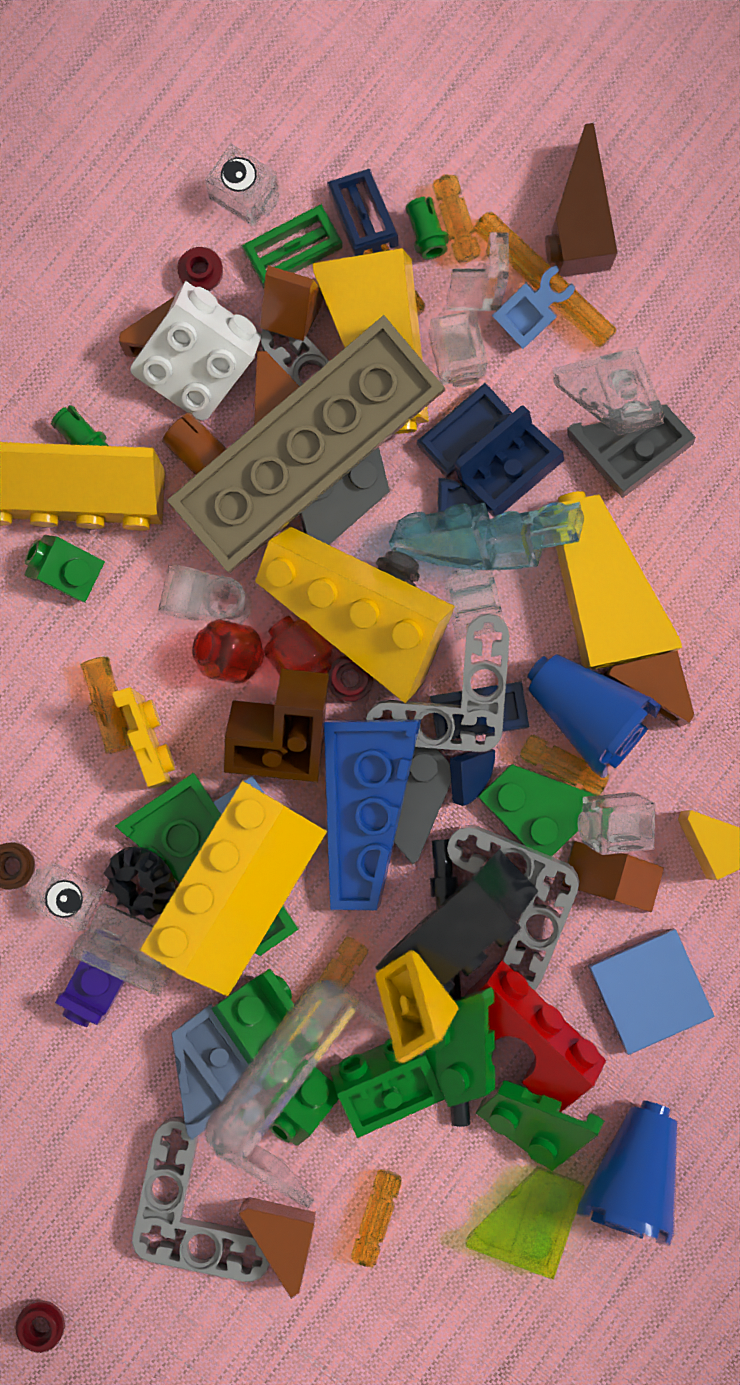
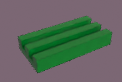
(286, 230)

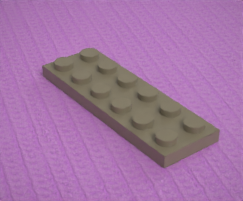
(306, 444)

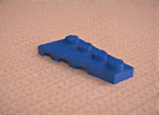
(365, 795)

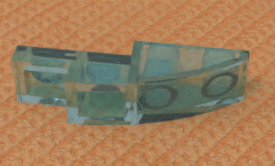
(471, 540)

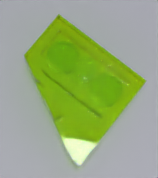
(531, 1223)

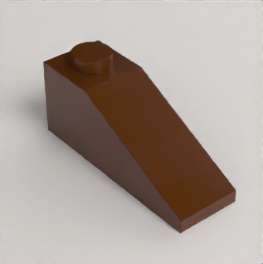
(583, 227)

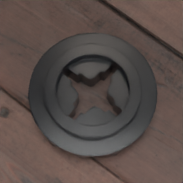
(153, 876)

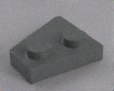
(633, 456)
(346, 500)
(422, 800)

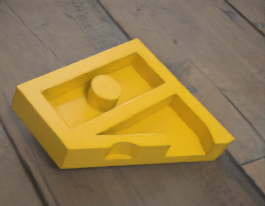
(142, 718)

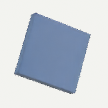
(651, 991)

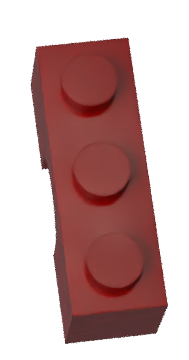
(564, 1060)

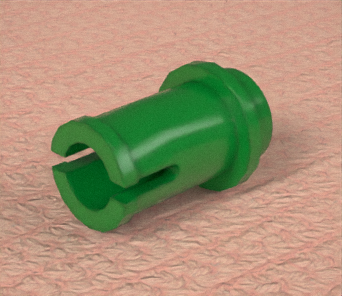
(429, 237)
(76, 429)

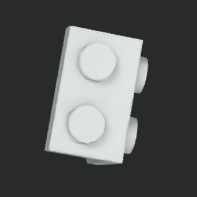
(196, 352)

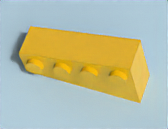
(357, 608)

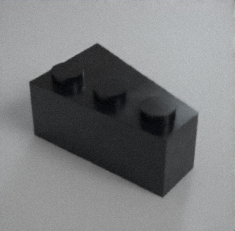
(469, 921)

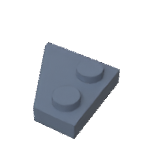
(205, 1066)

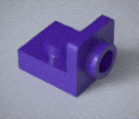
(89, 995)

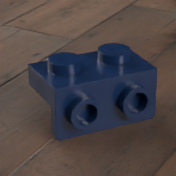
(507, 461)

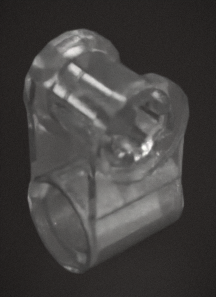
(197, 594)

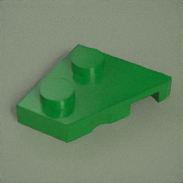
(465, 1053)

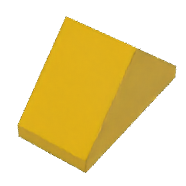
(713, 843)
(414, 1005)

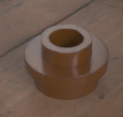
(26, 869)

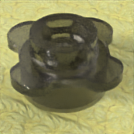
(399, 566)

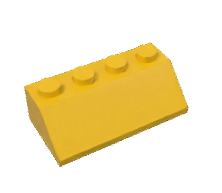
(81, 485)
(233, 890)

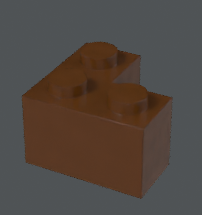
(281, 737)

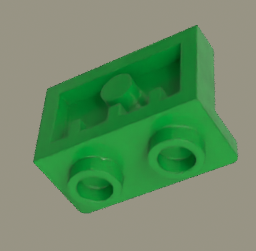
(254, 1012)
(382, 1090)

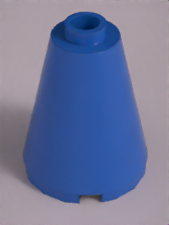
(591, 710)
(637, 1177)

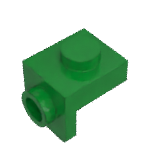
(63, 567)
(305, 1109)

